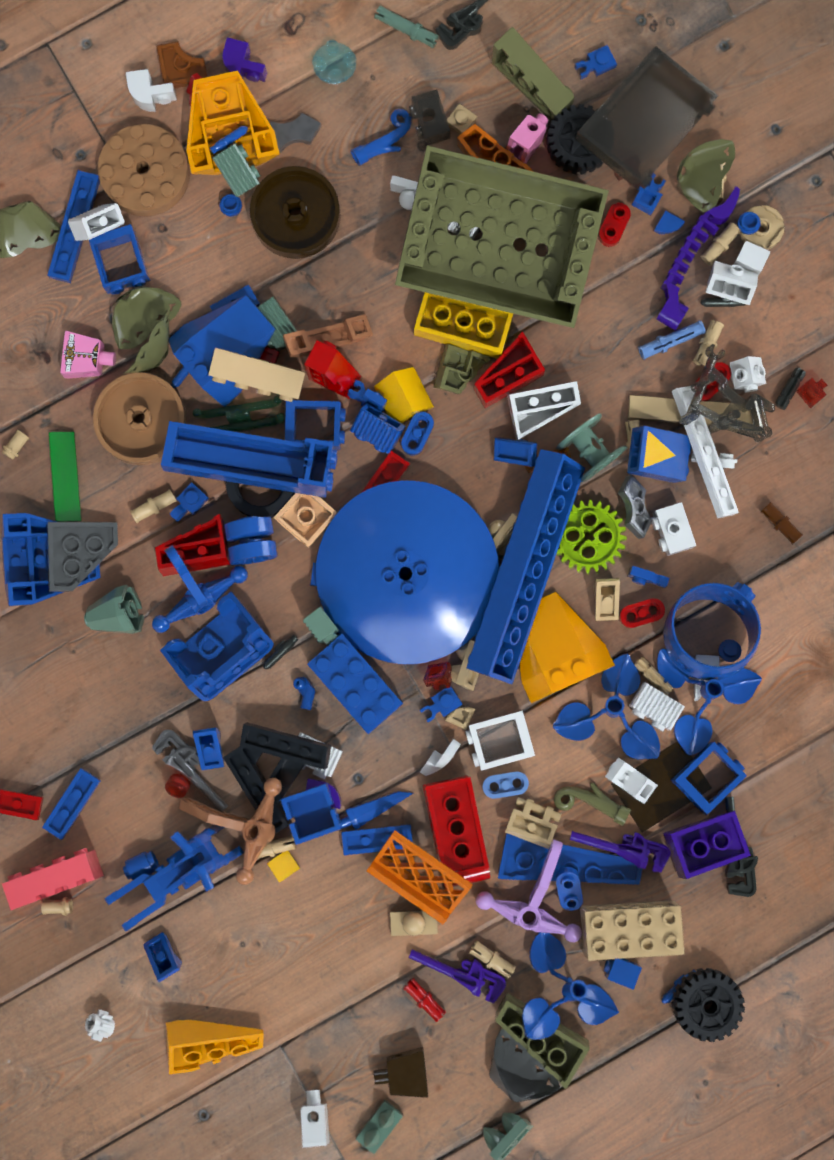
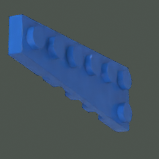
(525, 862)

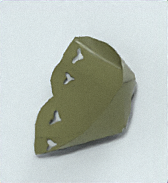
(705, 173)
(22, 225)
(140, 313)
(155, 350)

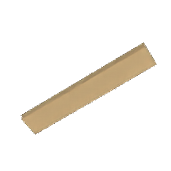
(667, 411)

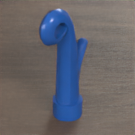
(382, 145)

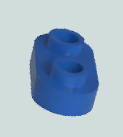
(417, 434)
(569, 890)

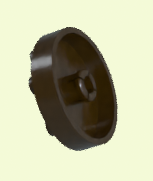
(298, 234)

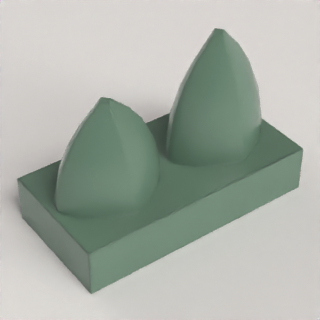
(379, 1126)
(499, 1143)

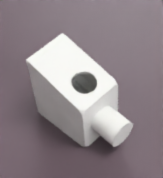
(314, 1132)

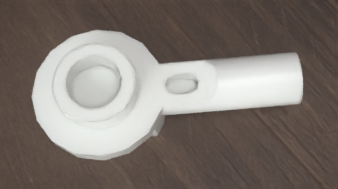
(726, 460)

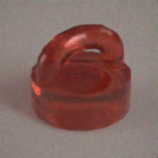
(177, 785)

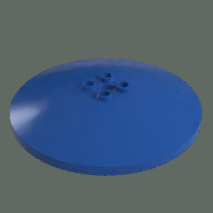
(413, 528)

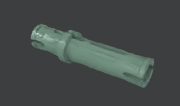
(411, 29)

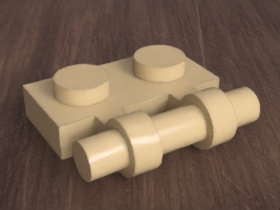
(532, 828)

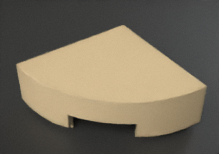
(461, 717)

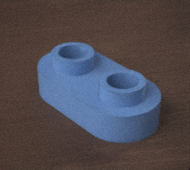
(505, 785)

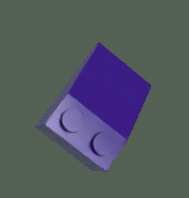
(706, 844)

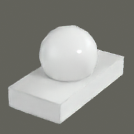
(406, 188)

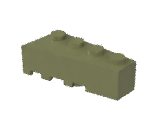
(530, 74)
(558, 1053)

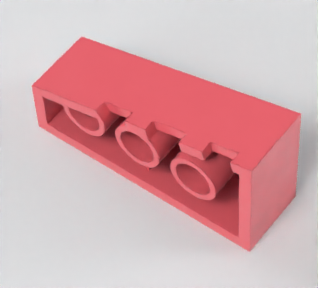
(53, 879)

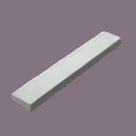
(706, 457)

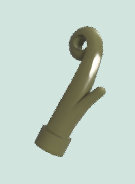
(597, 800)

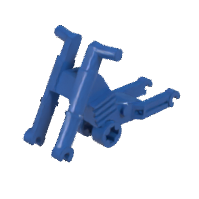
(186, 867)

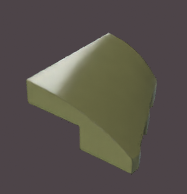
(458, 368)

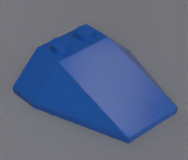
(234, 328)
(27, 559)

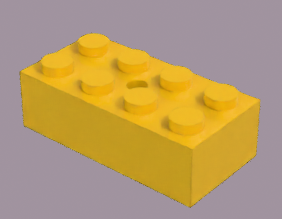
(485, 329)

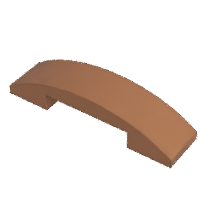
(341, 334)

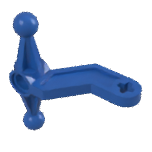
(199, 597)

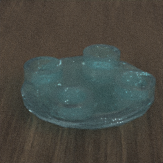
(334, 62)

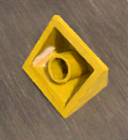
(404, 394)

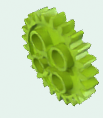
(603, 551)

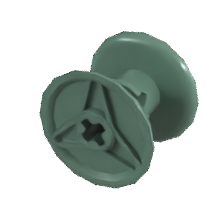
(582, 439)

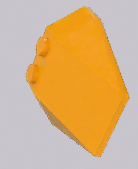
(217, 109)
(560, 650)

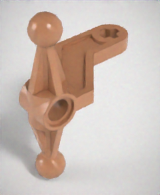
(256, 831)

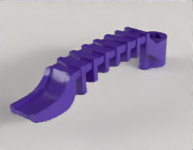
(673, 310)

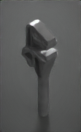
(184, 760)

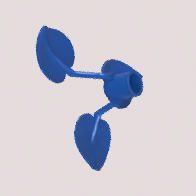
(623, 678)
(690, 731)
(537, 1016)

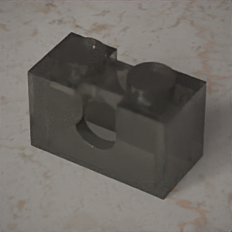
(429, 105)

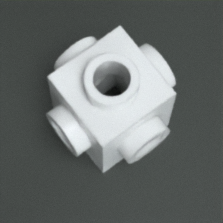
(748, 373)

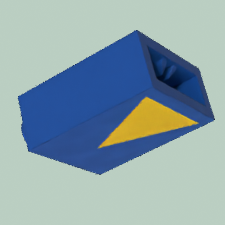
(659, 454)

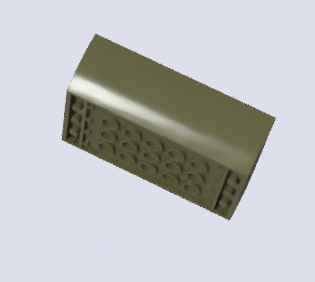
(504, 206)

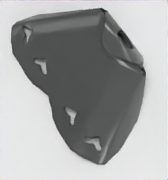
(517, 1073)

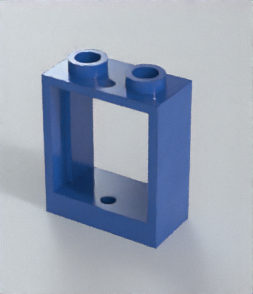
(111, 239)
(339, 416)
(692, 794)

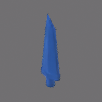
(366, 812)

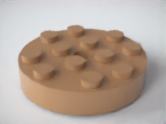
(147, 192)
(122, 403)

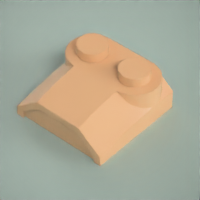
(305, 517)

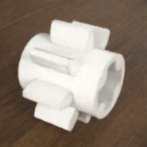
(99, 1025)

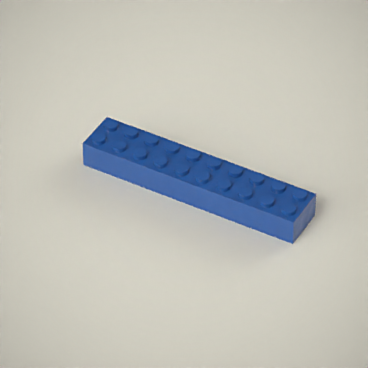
(526, 566)

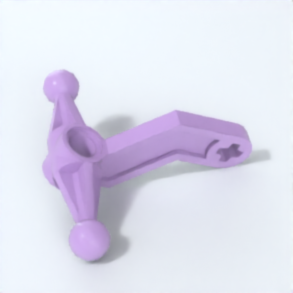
(515, 909)

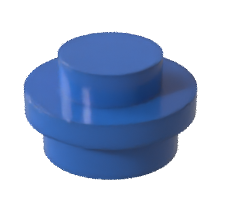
(230, 205)
(749, 223)
(729, 650)

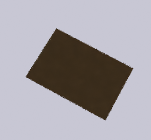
(666, 796)

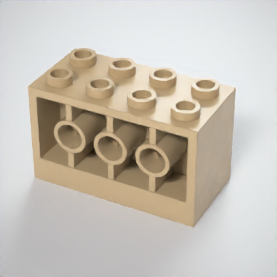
(631, 930)

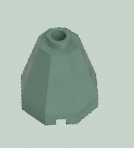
(116, 612)

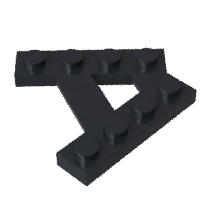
(294, 754)

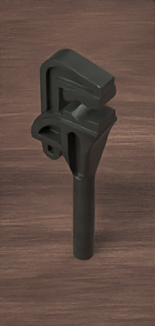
(465, 23)
(741, 866)

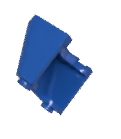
(244, 647)

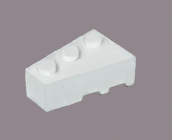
(539, 406)

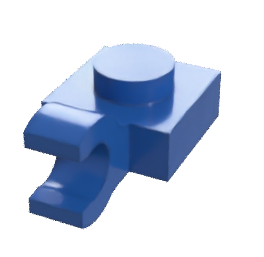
(367, 396)
(190, 500)

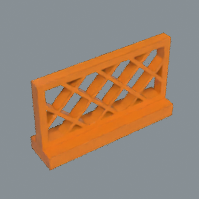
(412, 885)

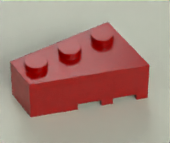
(330, 369)
(509, 373)
(199, 548)

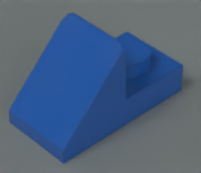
(209, 748)
(162, 957)

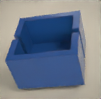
(311, 814)

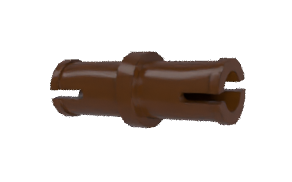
(781, 523)

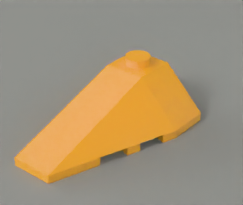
(200, 1042)

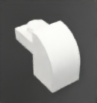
(145, 94)
(631, 780)

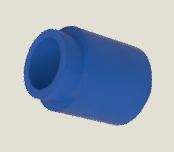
(140, 864)

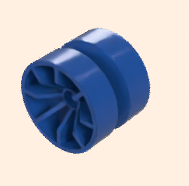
(249, 534)

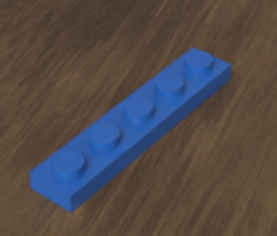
(67, 248)

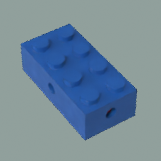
(355, 684)

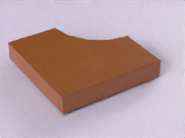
(178, 66)

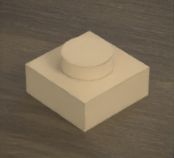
(461, 119)

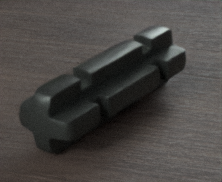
(790, 388)

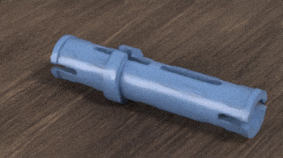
(670, 340)

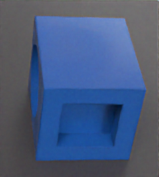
(622, 972)

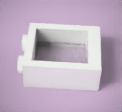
(498, 741)

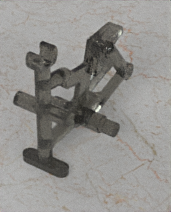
(729, 418)

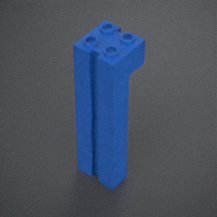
(250, 459)

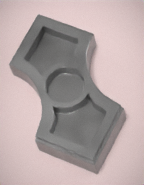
(300, 130)
(637, 517)

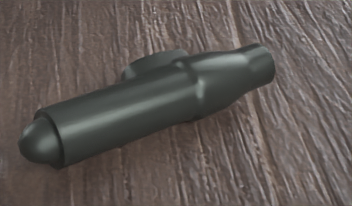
(720, 302)
(280, 650)

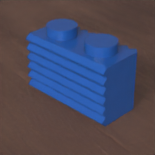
(377, 428)

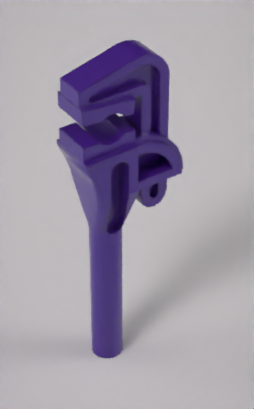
(633, 849)
(469, 976)

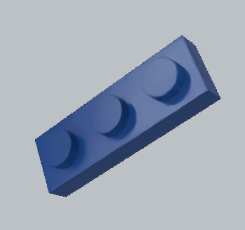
(71, 804)
(372, 839)

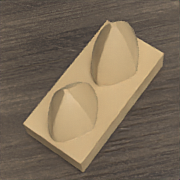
(460, 675)

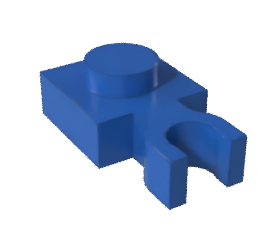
(598, 61)
(648, 198)
(642, 576)
(445, 703)

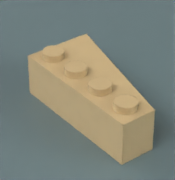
(256, 373)

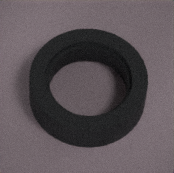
(252, 510)

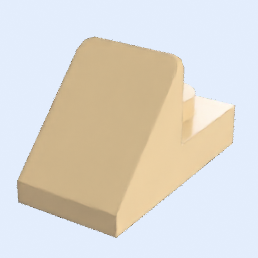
(606, 599)

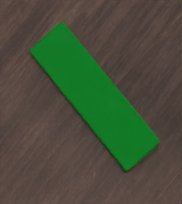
(65, 477)

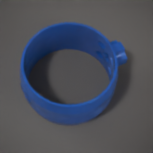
(737, 598)

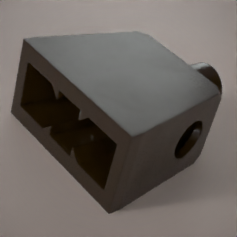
(405, 1074)

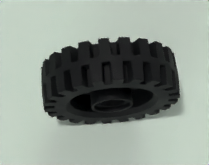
(562, 142)
(720, 1017)

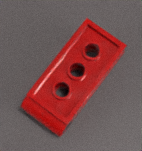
(473, 863)

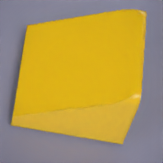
(283, 866)

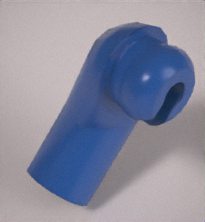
(307, 691)

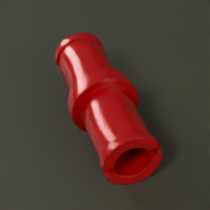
(424, 999)

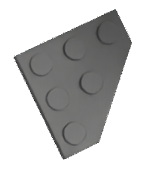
(76, 551)

